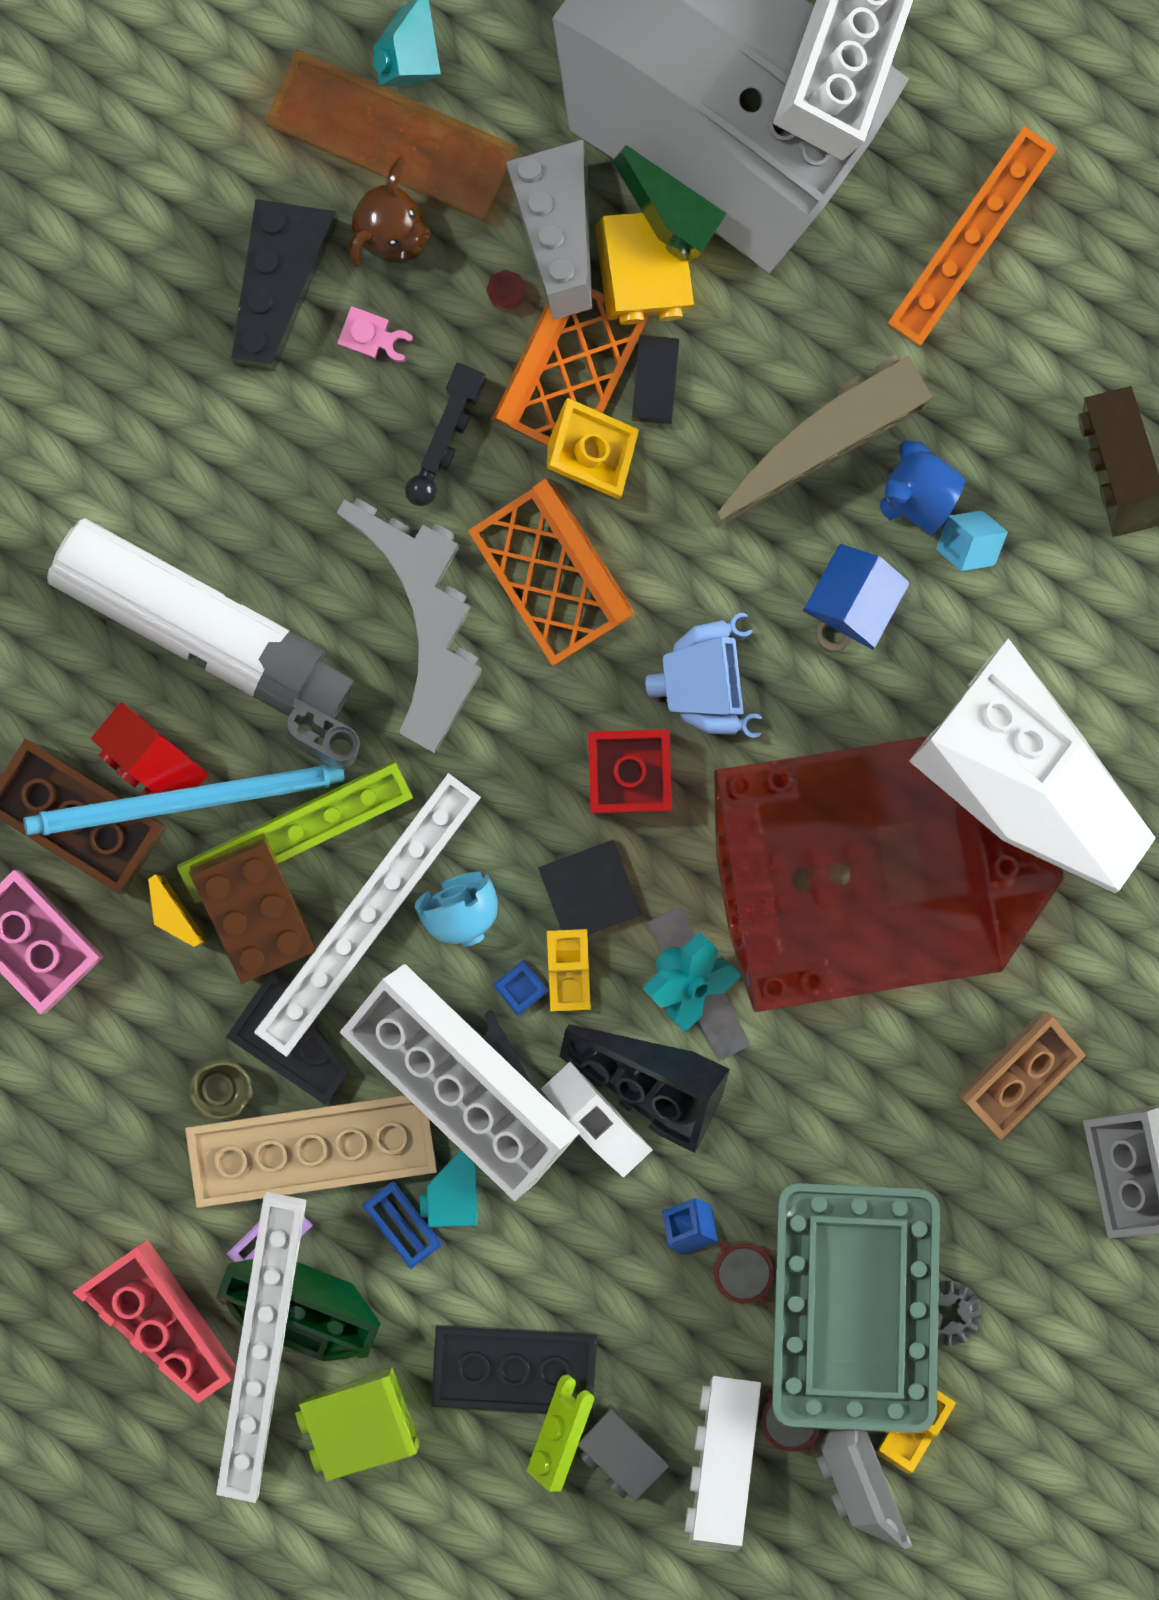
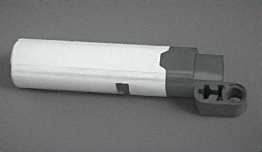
(209, 632)

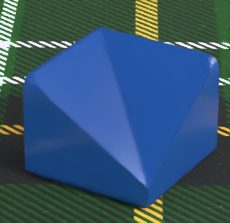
(689, 1226)

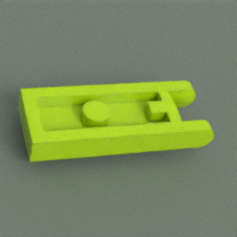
(560, 1435)

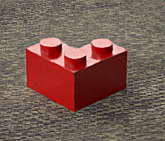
(145, 754)

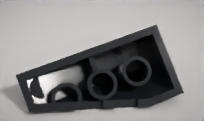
(662, 1082)

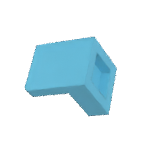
(971, 540)

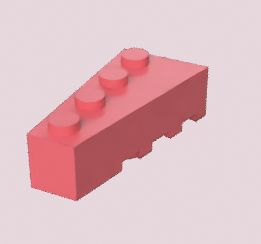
(160, 1321)

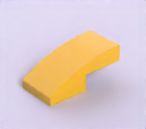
(568, 970)
(907, 1449)

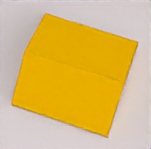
(591, 448)
(171, 913)

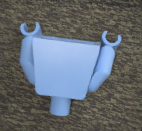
(704, 679)

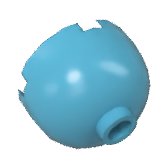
(459, 911)

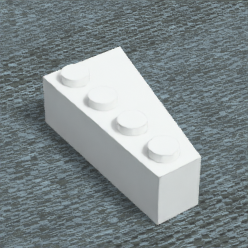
(724, 1464)

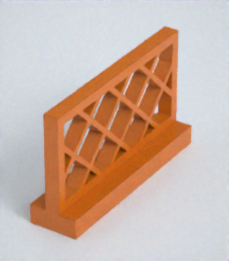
(534, 361)
(581, 553)

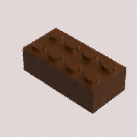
(46, 783)

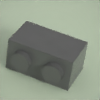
(622, 1454)

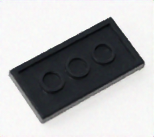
(508, 1367)

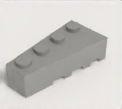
(555, 216)

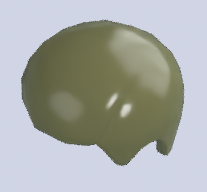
(220, 1089)

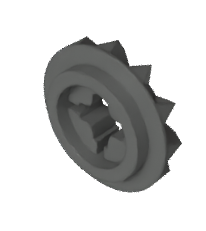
(967, 1308)

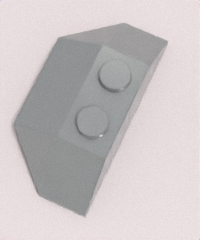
(861, 1485)

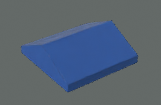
(857, 595)

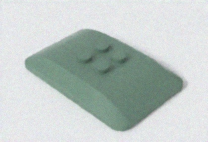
(856, 1308)

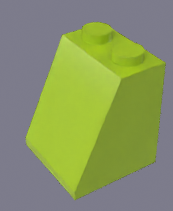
(358, 1425)

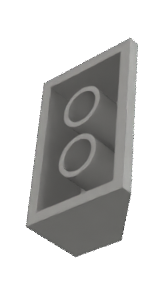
(1126, 1169)

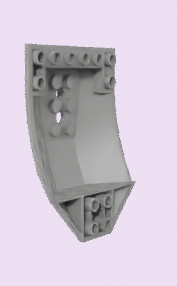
(671, 89)

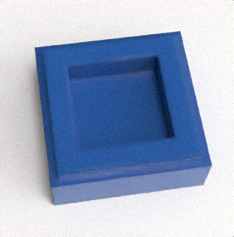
(520, 987)

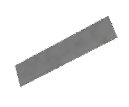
(718, 1017)

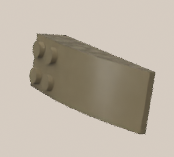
(842, 425)

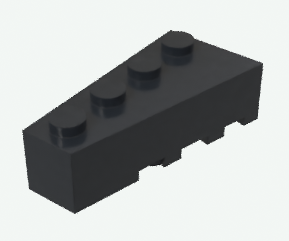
(279, 268)

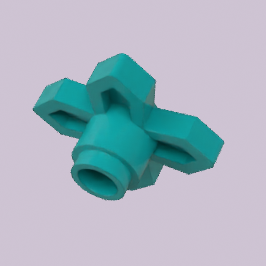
(687, 978)

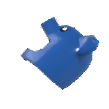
(921, 488)

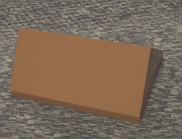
(1021, 1074)

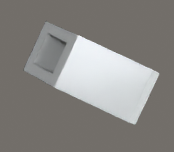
(596, 1119)

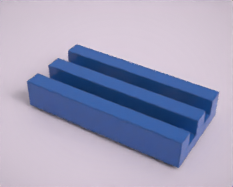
(381, 1197)

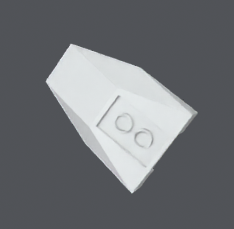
(1033, 776)

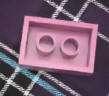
(39, 945)

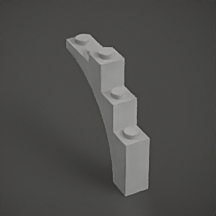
(420, 563)

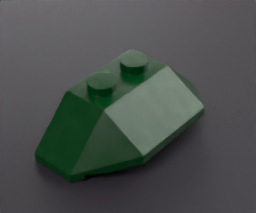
(324, 1314)

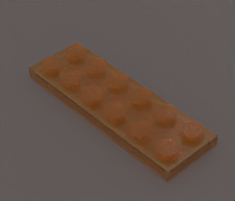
(377, 126)

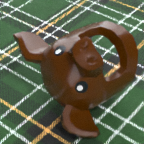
(389, 222)

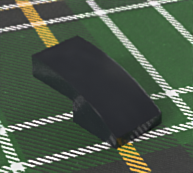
(655, 379)

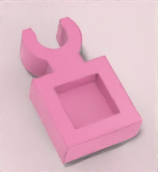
(368, 333)

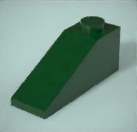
(672, 209)

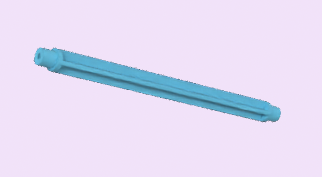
(182, 800)

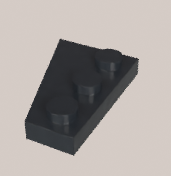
(309, 1064)

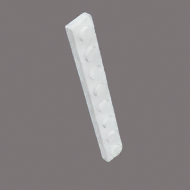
(367, 915)
(261, 1346)

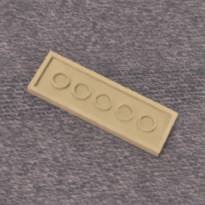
(309, 1150)

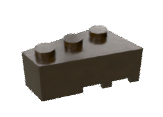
(1122, 460)

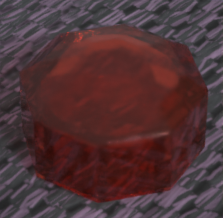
(506, 290)

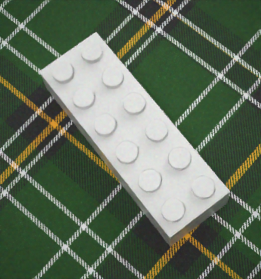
(841, 72)
(459, 1082)

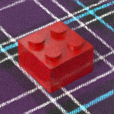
(629, 771)

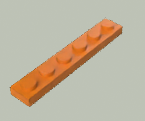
(971, 236)

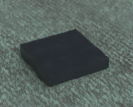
(590, 889)

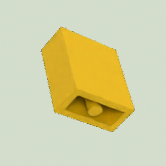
(639, 272)

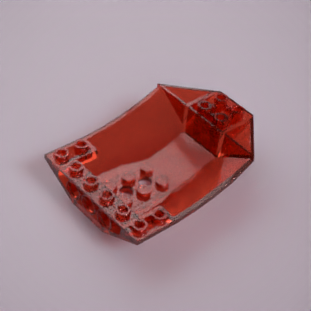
(924, 892)

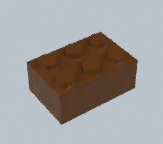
(252, 908)

